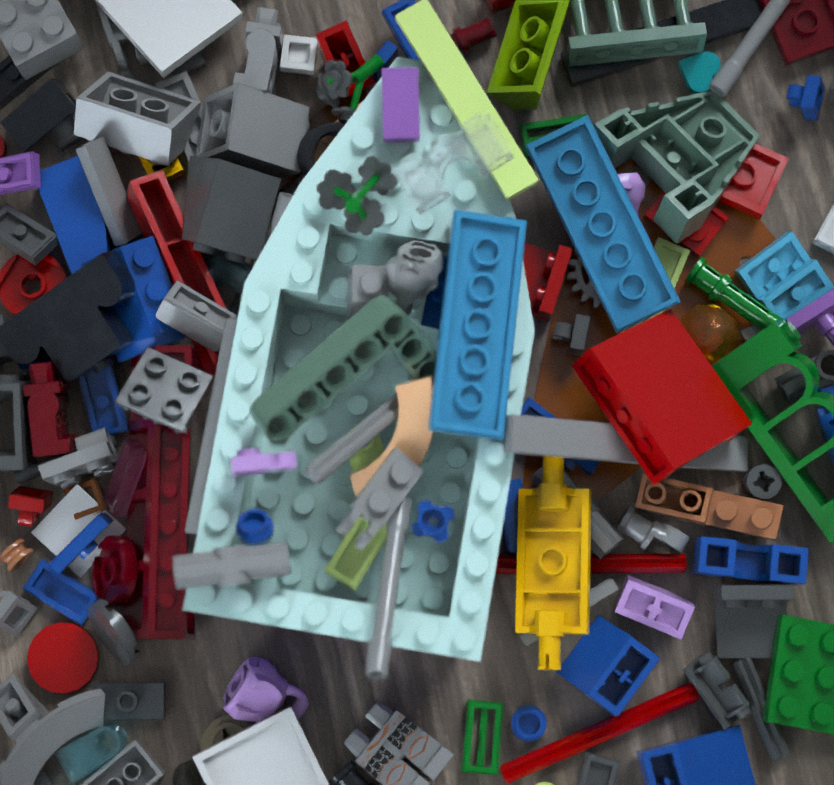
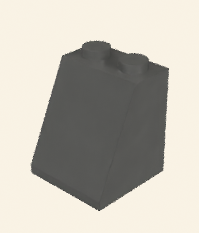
(227, 208)

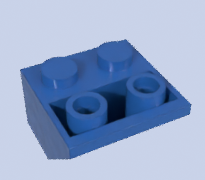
(608, 665)

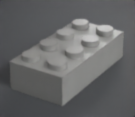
(129, 767)

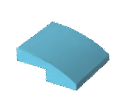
(784, 276)

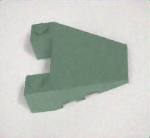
(686, 149)

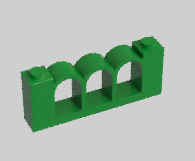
(747, 362)

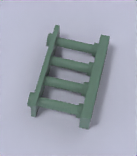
(633, 44)

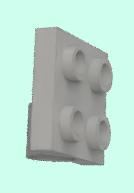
(94, 455)

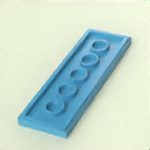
(602, 224)
(477, 325)

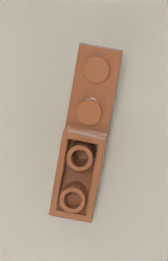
(710, 508)

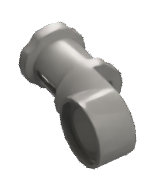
(644, 531)

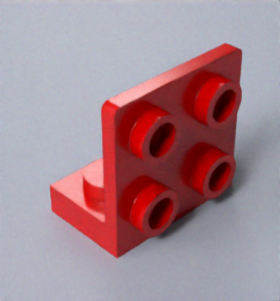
(544, 277)

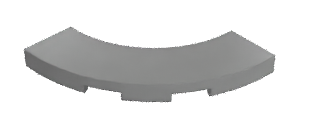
(48, 734)

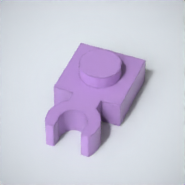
(252, 462)

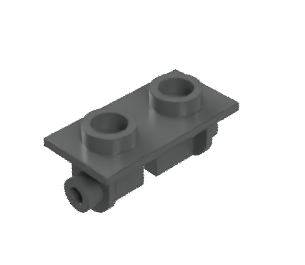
(724, 703)

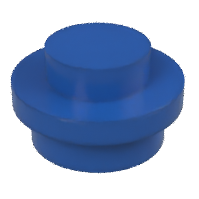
(254, 527)
(528, 723)

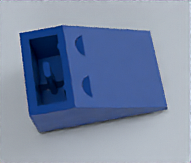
(698, 760)

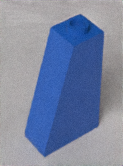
(74, 212)

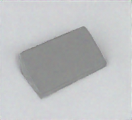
(194, 315)

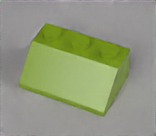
(527, 52)

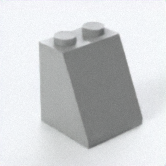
(253, 130)

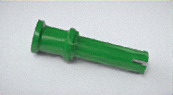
(720, 288)

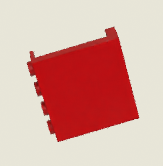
(661, 394)

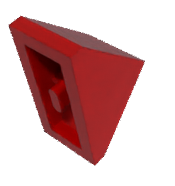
(340, 45)

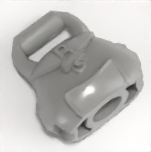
(414, 272)

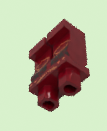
(48, 410)

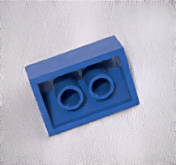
(151, 287)

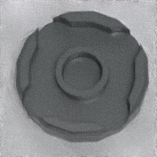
(113, 632)

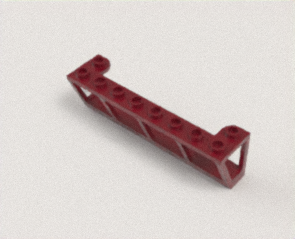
(159, 521)

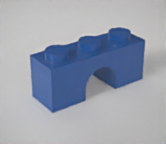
(750, 562)

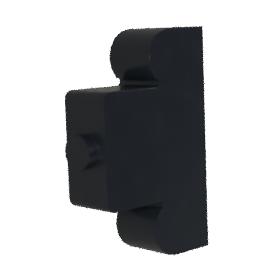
(75, 320)

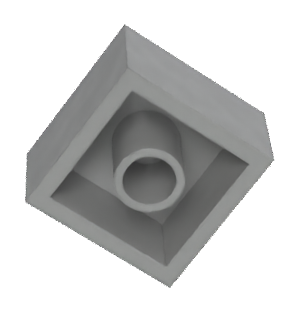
(37, 34)

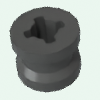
(754, 485)

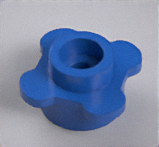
(428, 511)

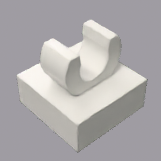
(299, 54)

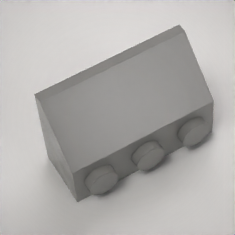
(136, 117)

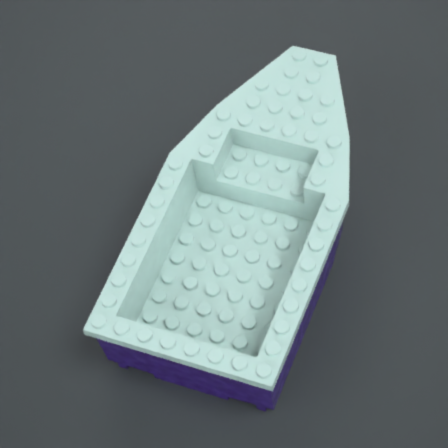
(285, 312)

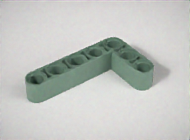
(339, 362)

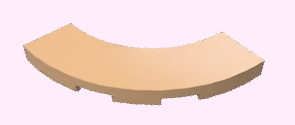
(411, 430)

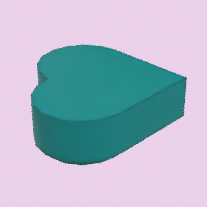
(699, 71)

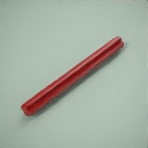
(615, 563)
(599, 732)

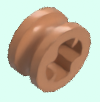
(16, 555)

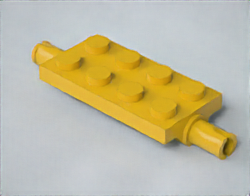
(553, 562)

